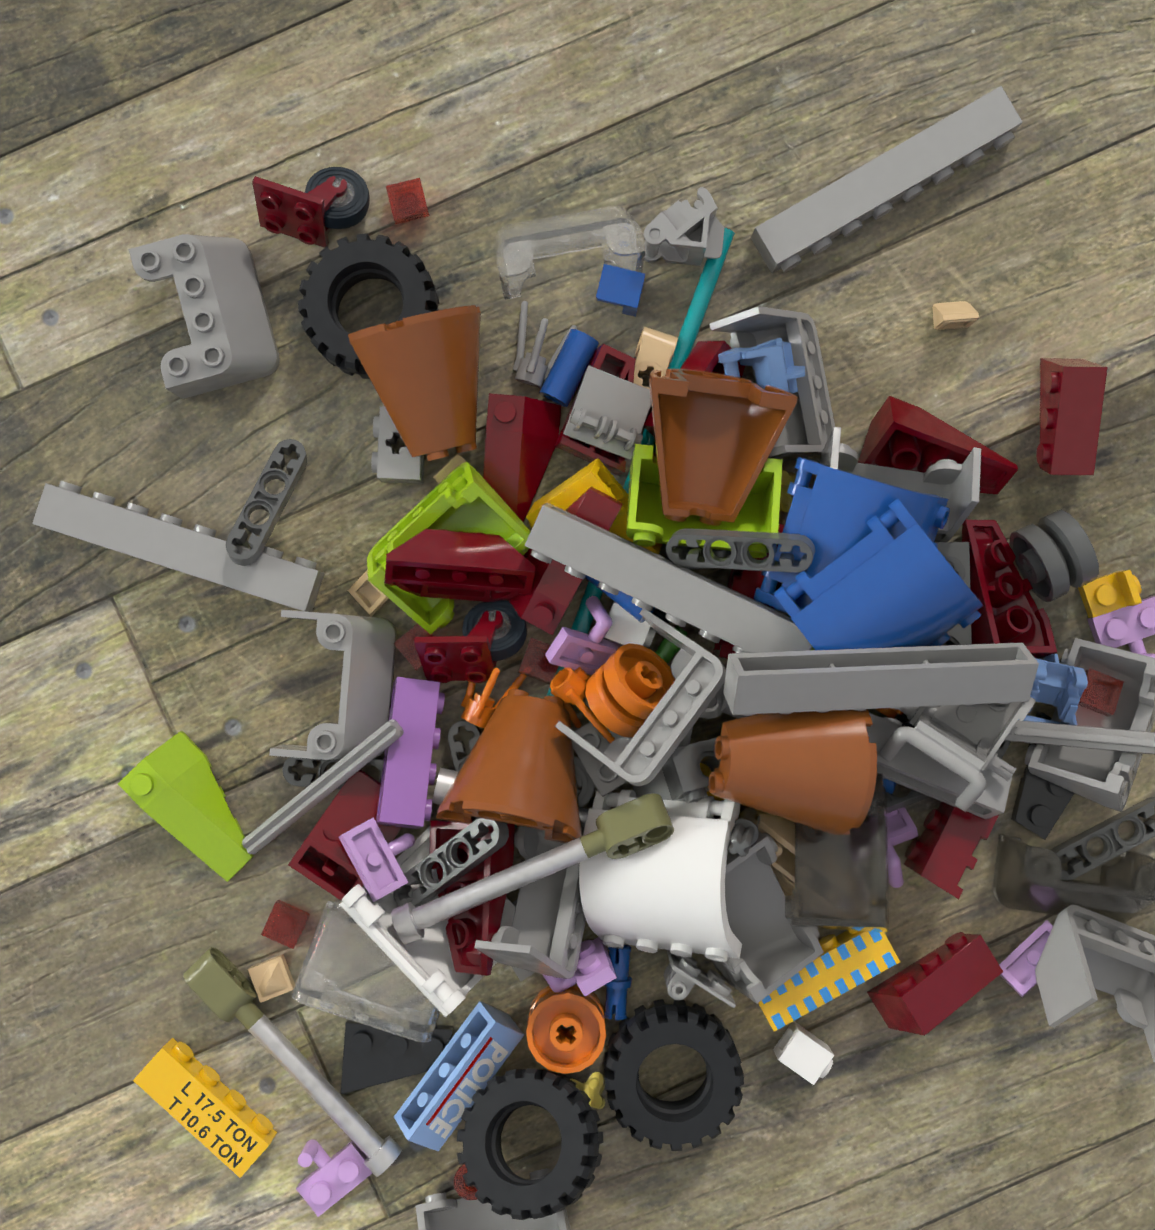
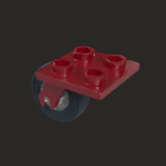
(331, 201)
(489, 635)

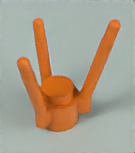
(570, 687)
(480, 707)

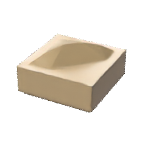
(271, 978)

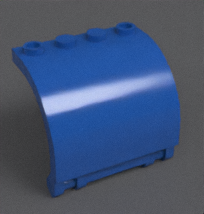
(836, 519)
(883, 592)

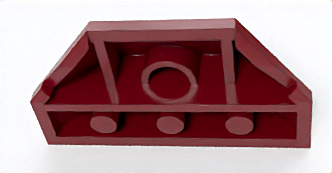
(459, 567)

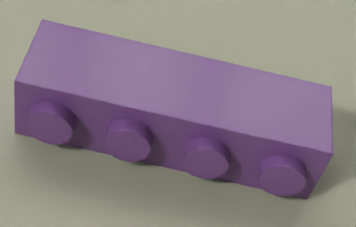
(407, 761)

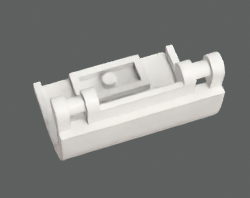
(668, 892)
(428, 959)

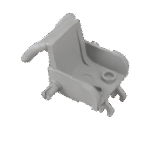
(961, 740)

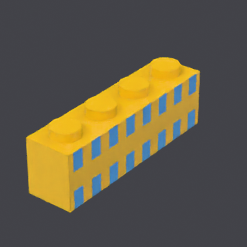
(843, 965)

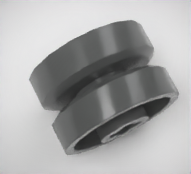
(1054, 555)

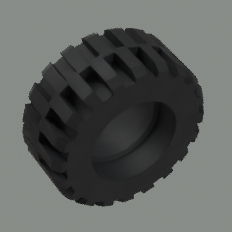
(345, 268)
(673, 1120)
(484, 1155)

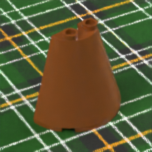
(427, 377)
(712, 440)
(799, 767)
(520, 770)

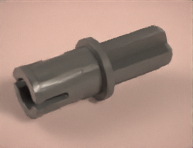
(744, 832)

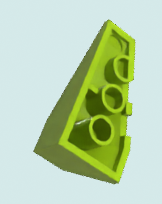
(185, 799)

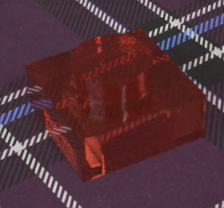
(407, 200)
(407, 647)
(535, 662)
(1101, 693)
(285, 924)

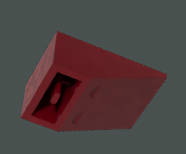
(322, 853)

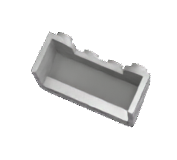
(221, 311)

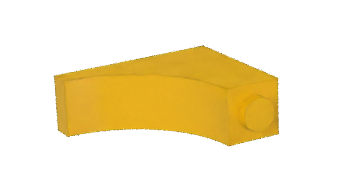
(595, 476)

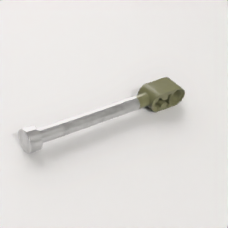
(619, 833)
(231, 996)

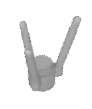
(532, 368)

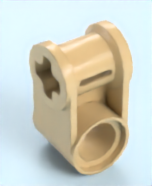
(653, 353)

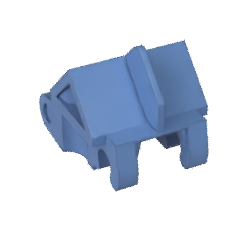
(770, 361)
(1060, 687)

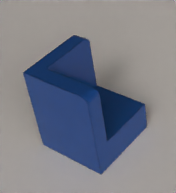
(621, 288)

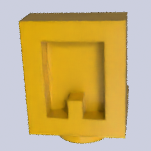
(1111, 593)

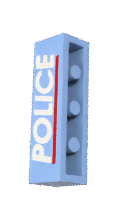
(456, 1075)

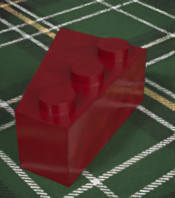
(1070, 415)
(947, 846)

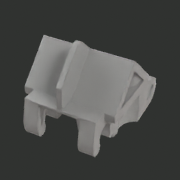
(685, 232)

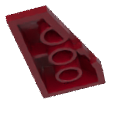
(915, 439)
(519, 447)
(552, 586)
(1008, 607)
(483, 920)

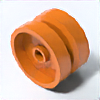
(628, 688)
(563, 1048)

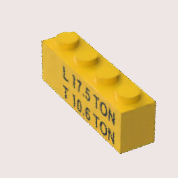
(206, 1106)

